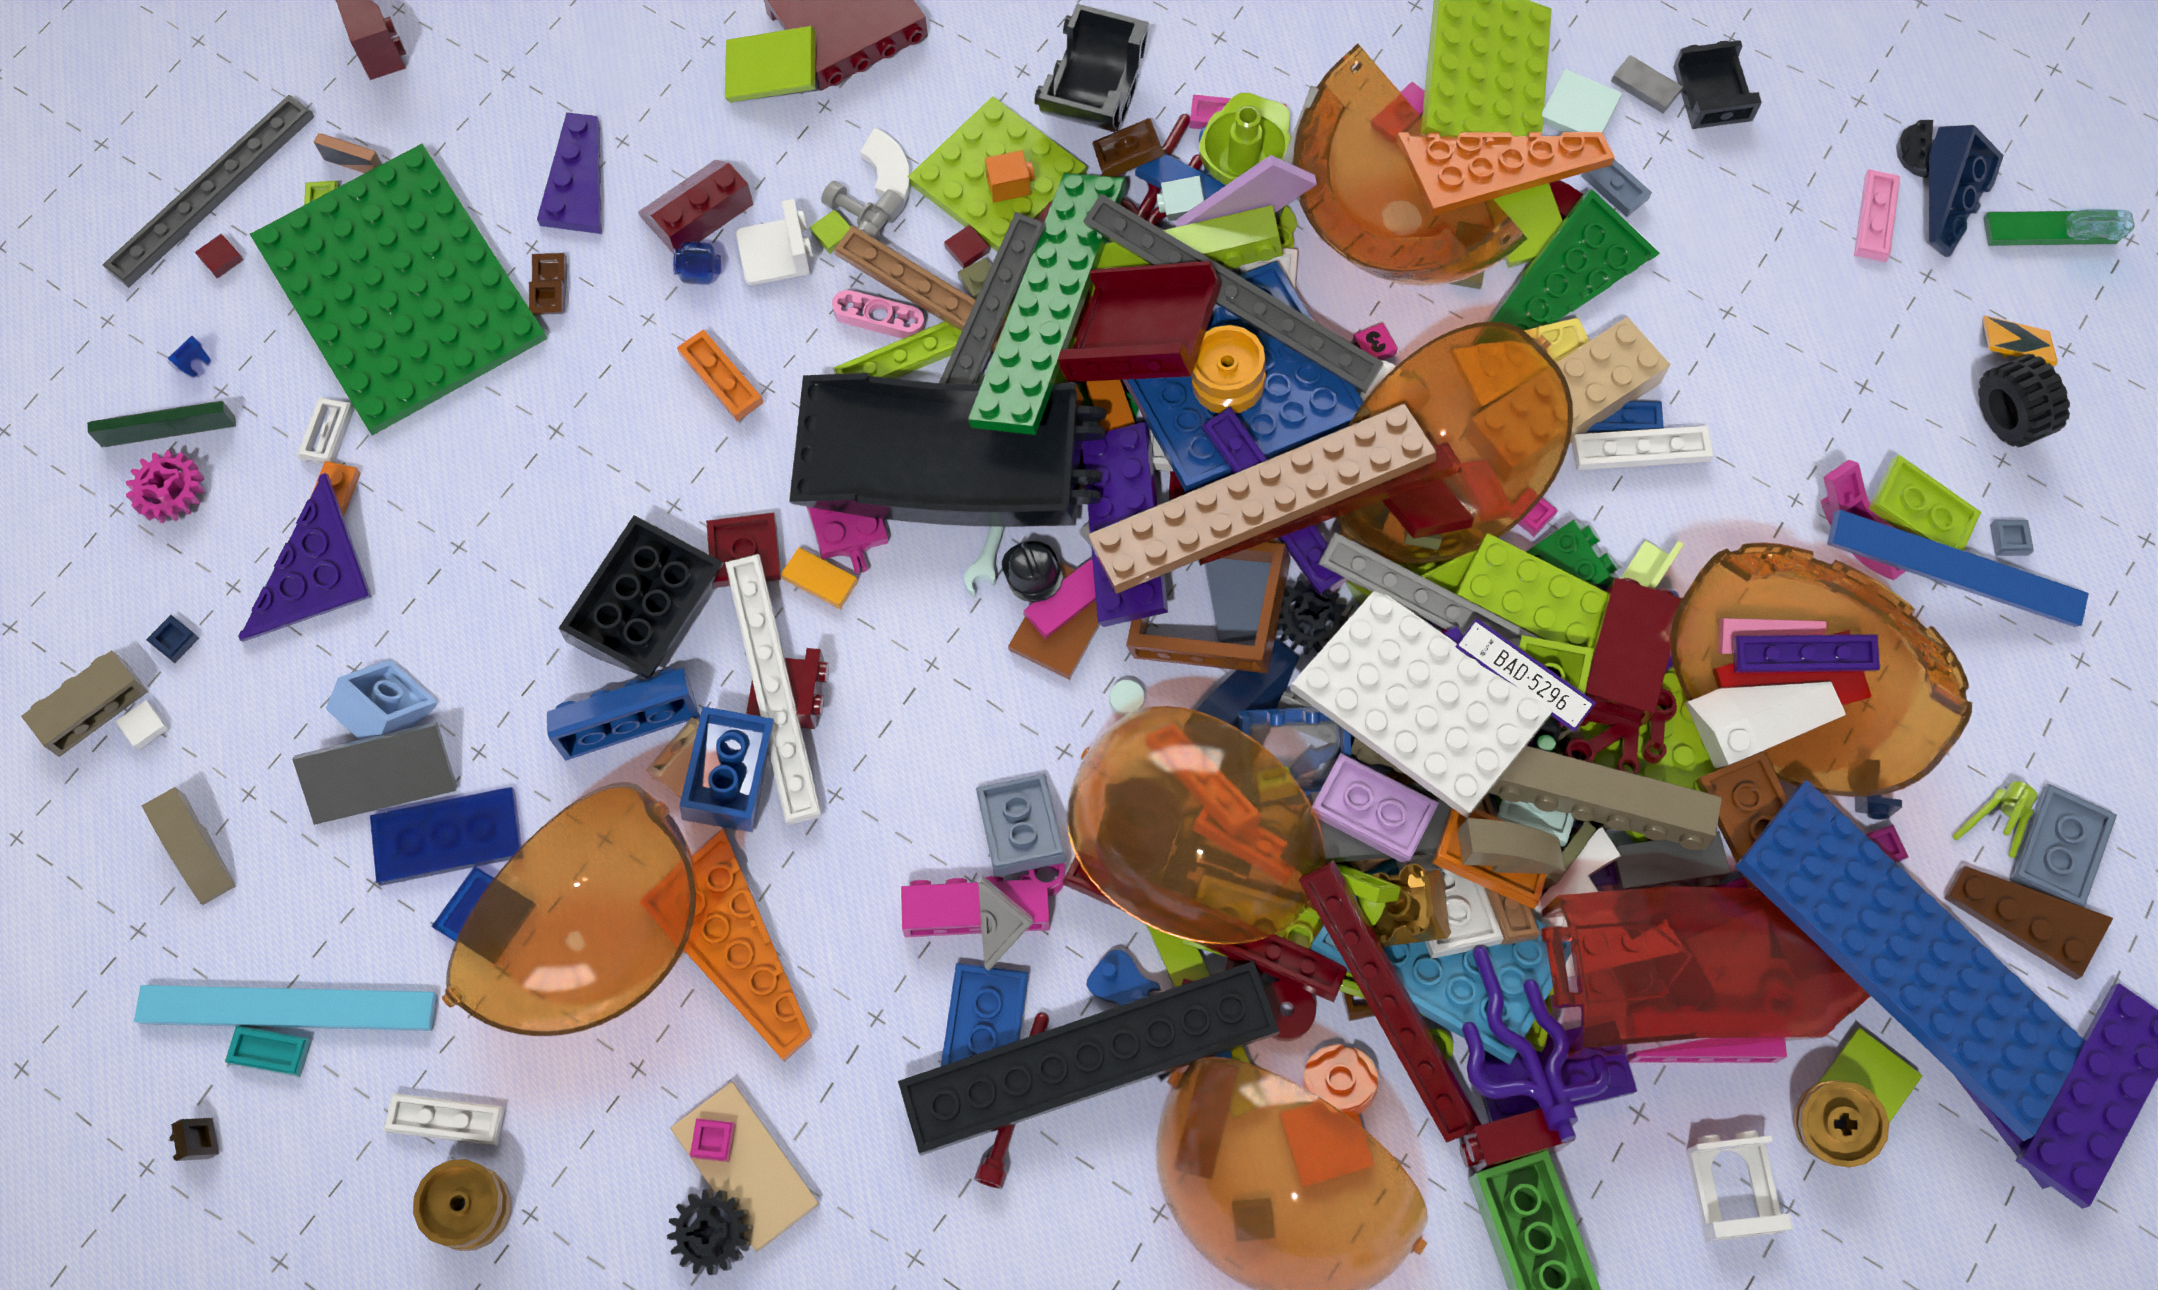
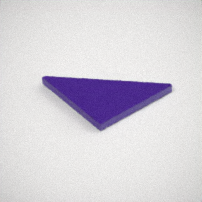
(314, 570)

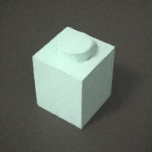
(1180, 196)

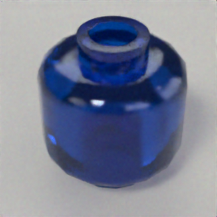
(696, 263)

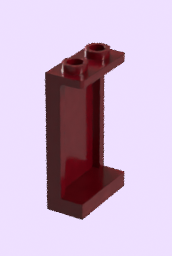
(1632, 650)

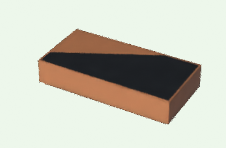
(346, 153)

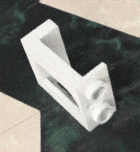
(1754, 1152)

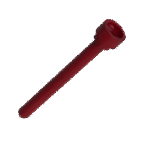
(992, 1170)

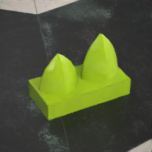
(1370, 892)

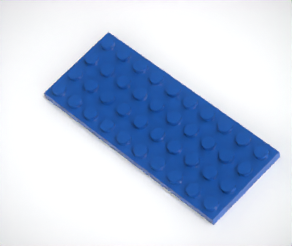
(1913, 958)

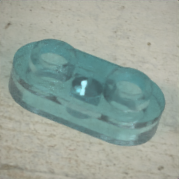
(2099, 224)

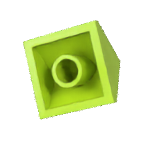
(1563, 659)

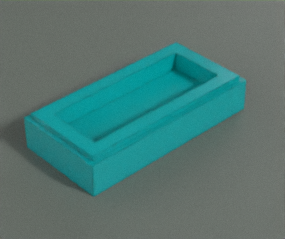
(268, 1051)

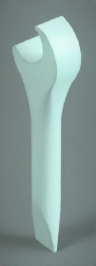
(984, 566)

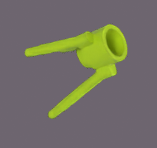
(2016, 804)

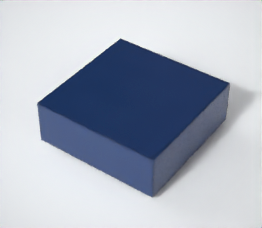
(172, 639)

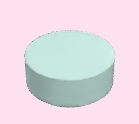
(1126, 697)

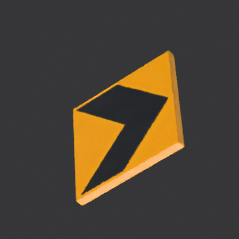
(2018, 339)

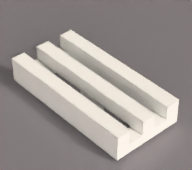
(341, 423)

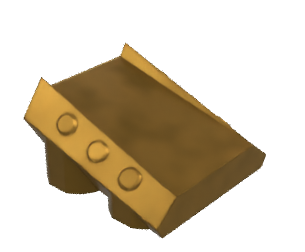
(1419, 911)

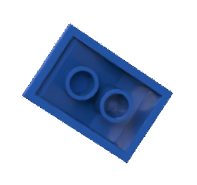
(726, 769)

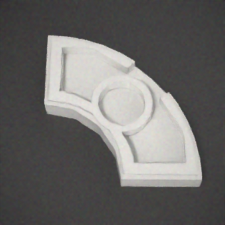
(888, 162)

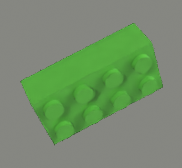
(1532, 1226)

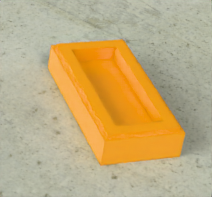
(819, 578)

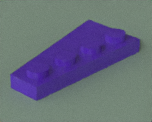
(574, 179)

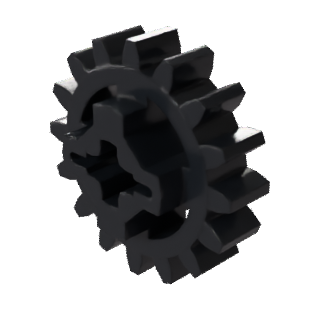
(1309, 628)
(712, 1246)

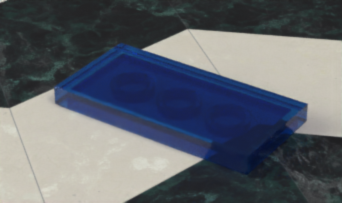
(445, 836)

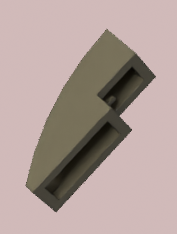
(188, 845)
(1509, 847)

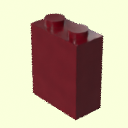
(1508, 1141)

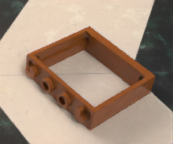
(1220, 654)

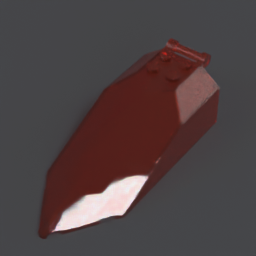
(1691, 971)

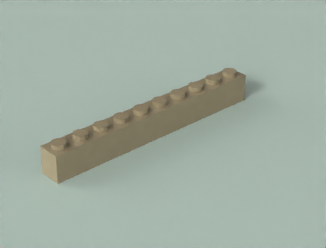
(1600, 795)

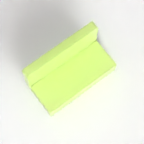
(1651, 564)

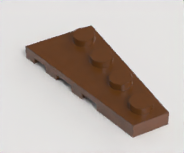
(2038, 922)

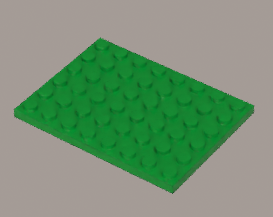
(398, 288)

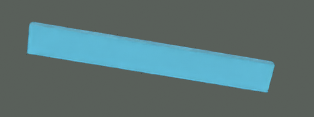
(285, 1008)

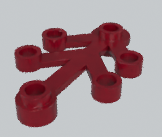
(1629, 732)

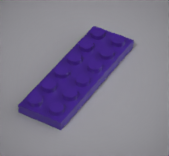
(1125, 490)
(2097, 1099)

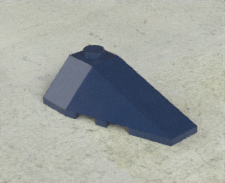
(1960, 171)
(1252, 689)

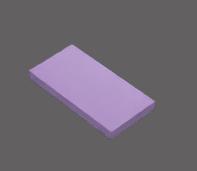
(1263, 185)

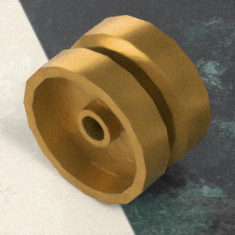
(1864, 1126)
(439, 1202)

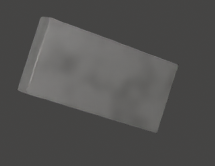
(1646, 84)

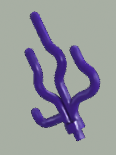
(1546, 1090)

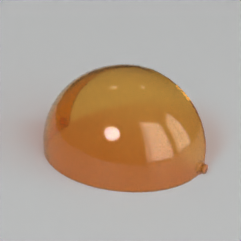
(1500, 411)
(1193, 827)
(578, 918)
(1282, 1182)

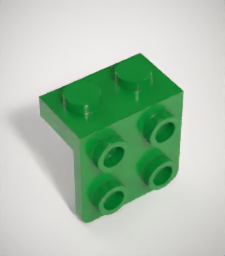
(1577, 553)

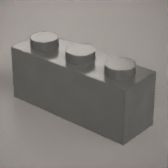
(1670, 864)

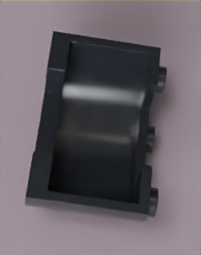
(1097, 69)

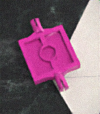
(846, 535)

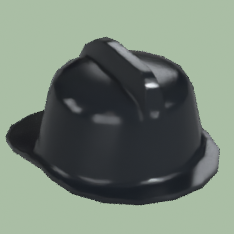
(1032, 571)

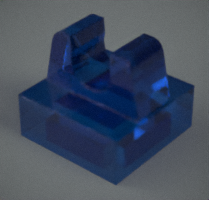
(186, 354)

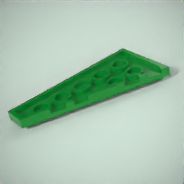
(1575, 265)

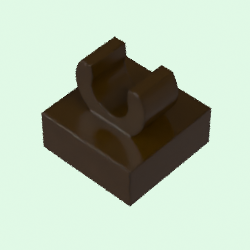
(194, 1139)

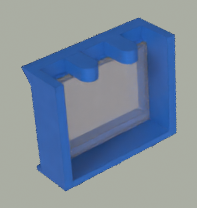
(1299, 740)

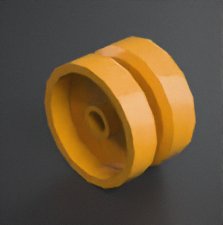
(1229, 370)

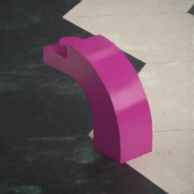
(1847, 493)

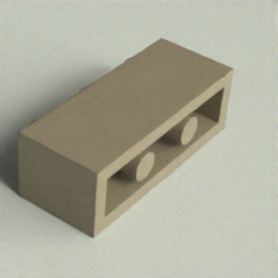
(84, 703)

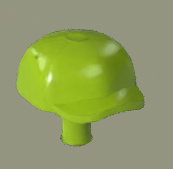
(1244, 136)

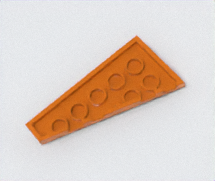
(1495, 164)
(737, 952)

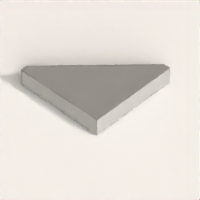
(1000, 922)

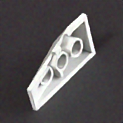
(1752, 719)

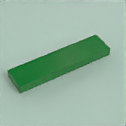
(2032, 229)

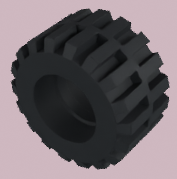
(2023, 400)

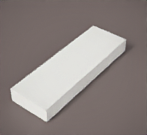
(444, 1119)

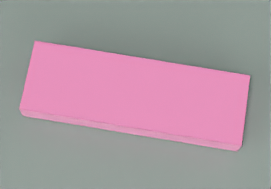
(1877, 215)
(1763, 627)

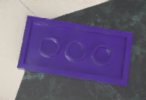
(1572, 1072)

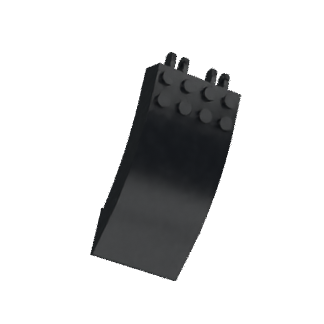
(914, 458)

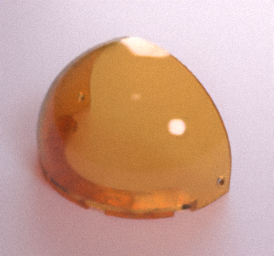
(1367, 195)
(1916, 694)

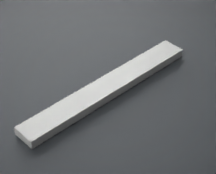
(773, 689)

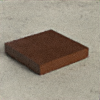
(1127, 148)

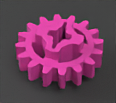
(169, 487)

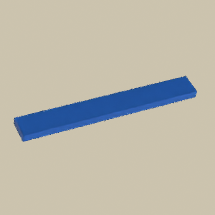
(1957, 568)

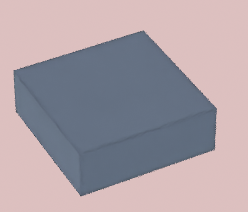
(2011, 537)

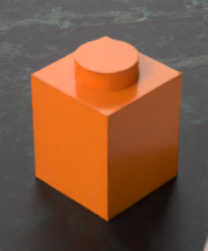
(1008, 176)

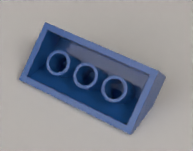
(622, 714)

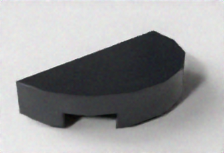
(1914, 147)

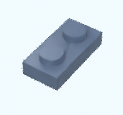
(1618, 187)

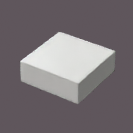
(141, 725)

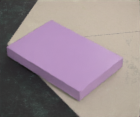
(1374, 808)

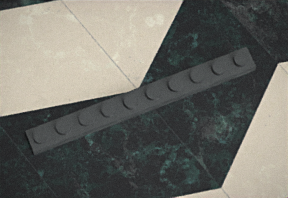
(1239, 296)

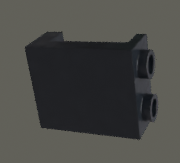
(1715, 85)

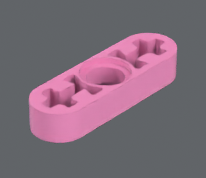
(871, 303)

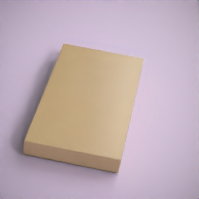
(756, 1168)

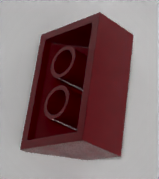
(698, 205)

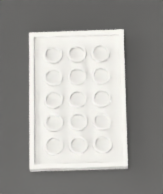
(1421, 702)

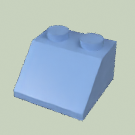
(379, 701)

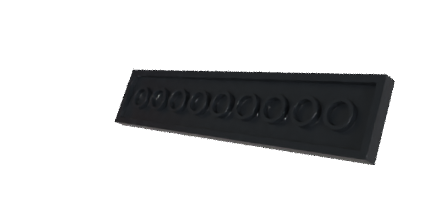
(1087, 1058)

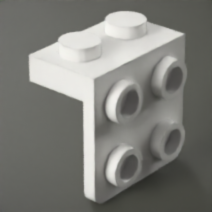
(775, 248)

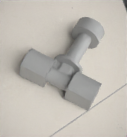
(871, 216)

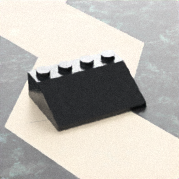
(639, 598)

